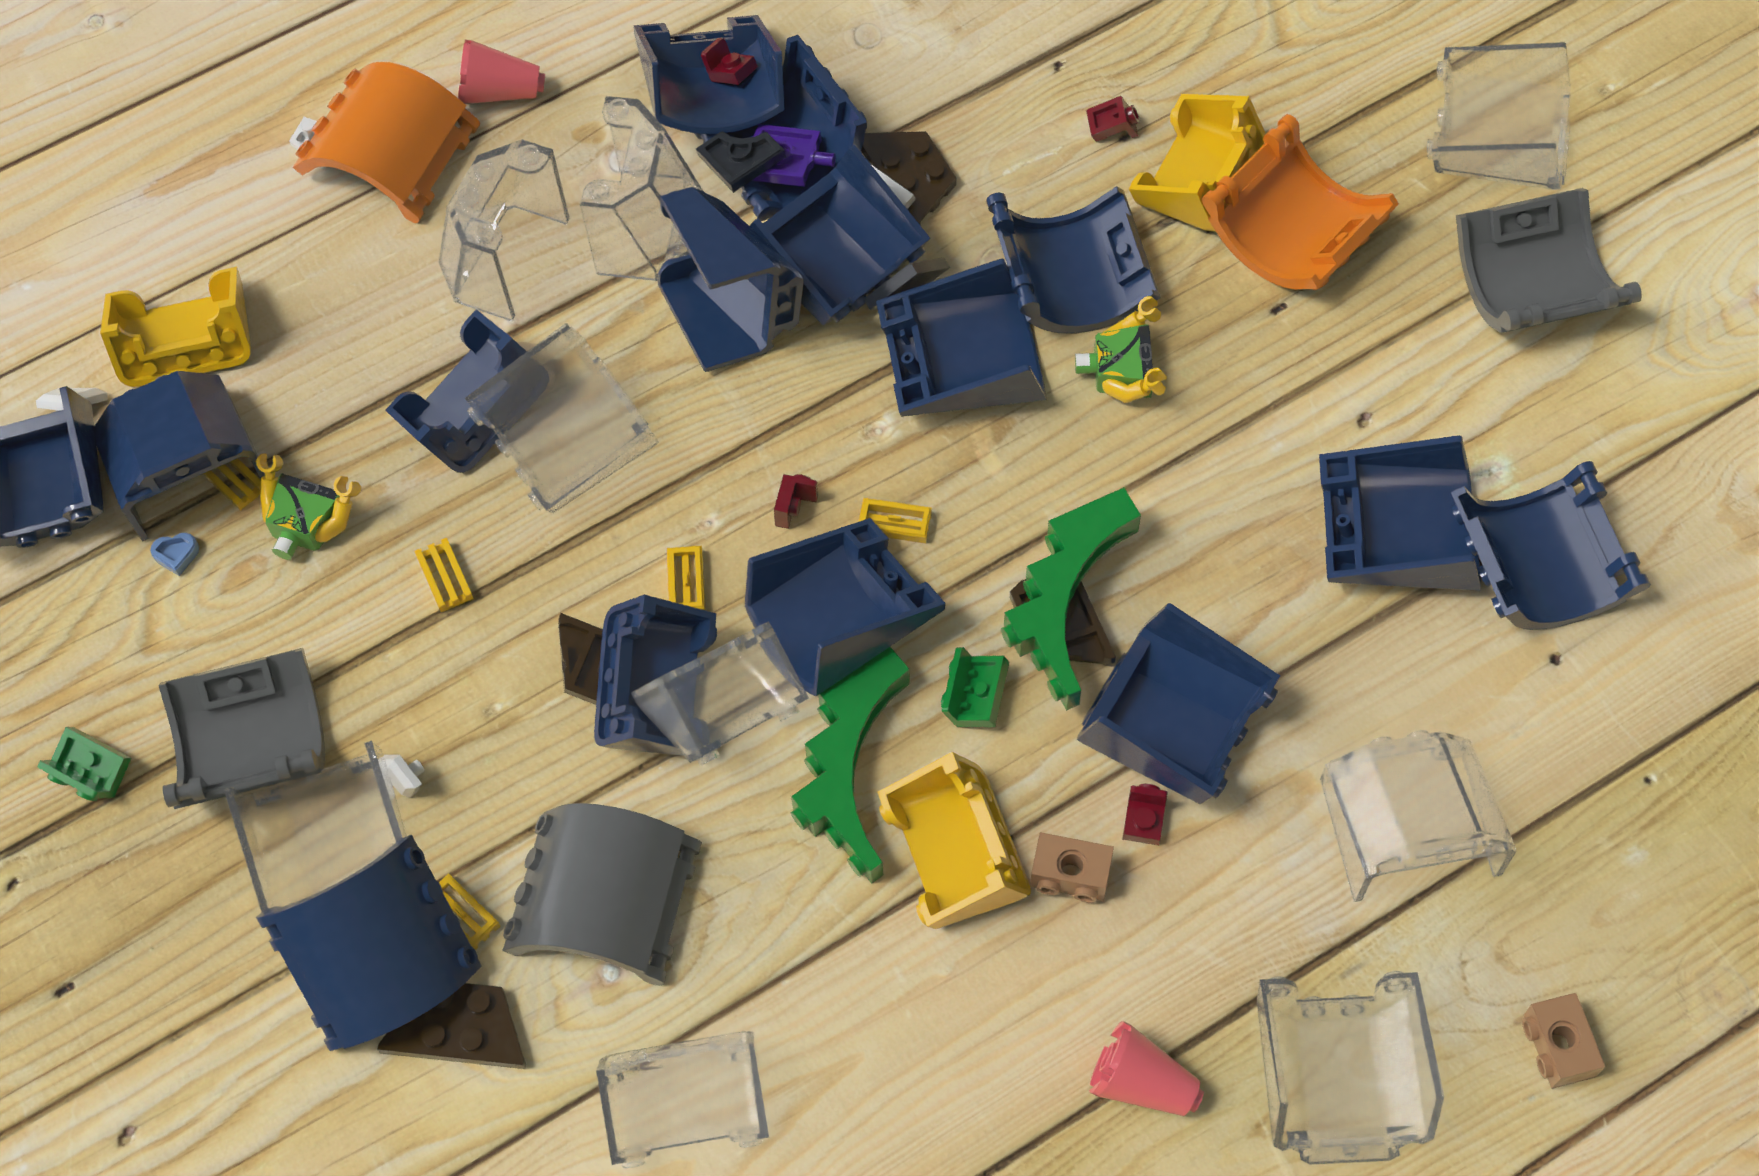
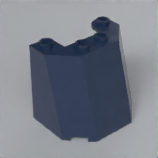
(844, 237)
(732, 285)
(168, 436)
(49, 474)
(1178, 704)

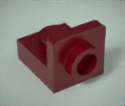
(726, 66)
(1112, 118)
(789, 497)
(1145, 814)

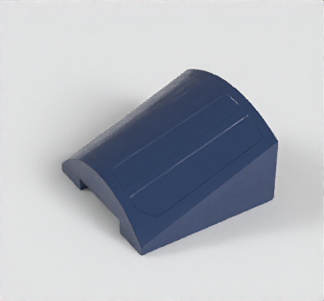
(682, 88)
(961, 344)
(1394, 515)
(836, 601)

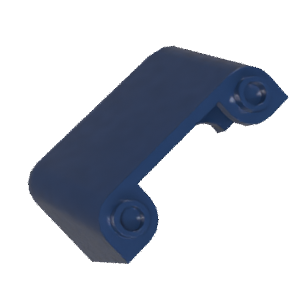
(443, 419)
(639, 645)

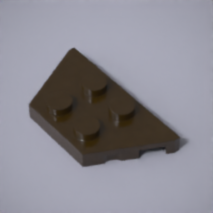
(914, 164)
(1083, 630)
(580, 657)
(463, 1028)

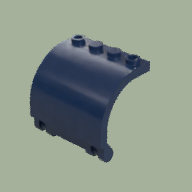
(810, 103)
(1075, 267)
(1550, 552)
(373, 947)

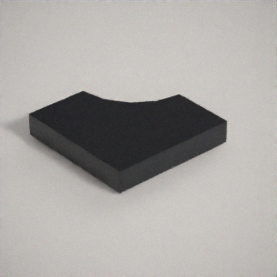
(740, 159)
(910, 277)

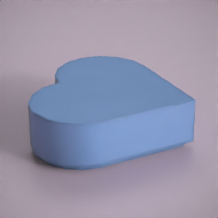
(175, 552)

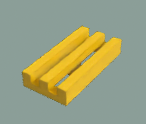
(249, 494)
(895, 526)
(433, 552)
(685, 552)
(480, 933)

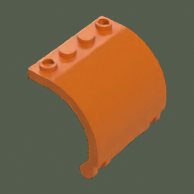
(391, 132)
(1289, 215)

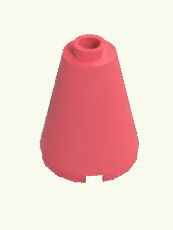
(496, 76)
(1144, 1075)

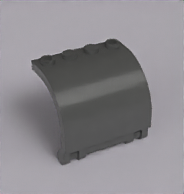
(1536, 262)
(243, 727)
(603, 887)

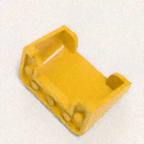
(1211, 142)
(177, 337)
(955, 840)

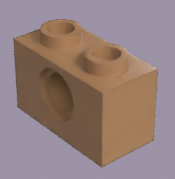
(1091, 858)
(1564, 1018)

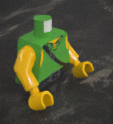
(1125, 357)
(301, 510)

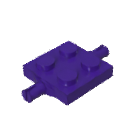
(801, 155)

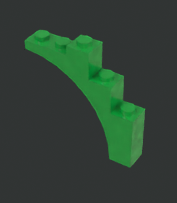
(1075, 544)
(833, 756)

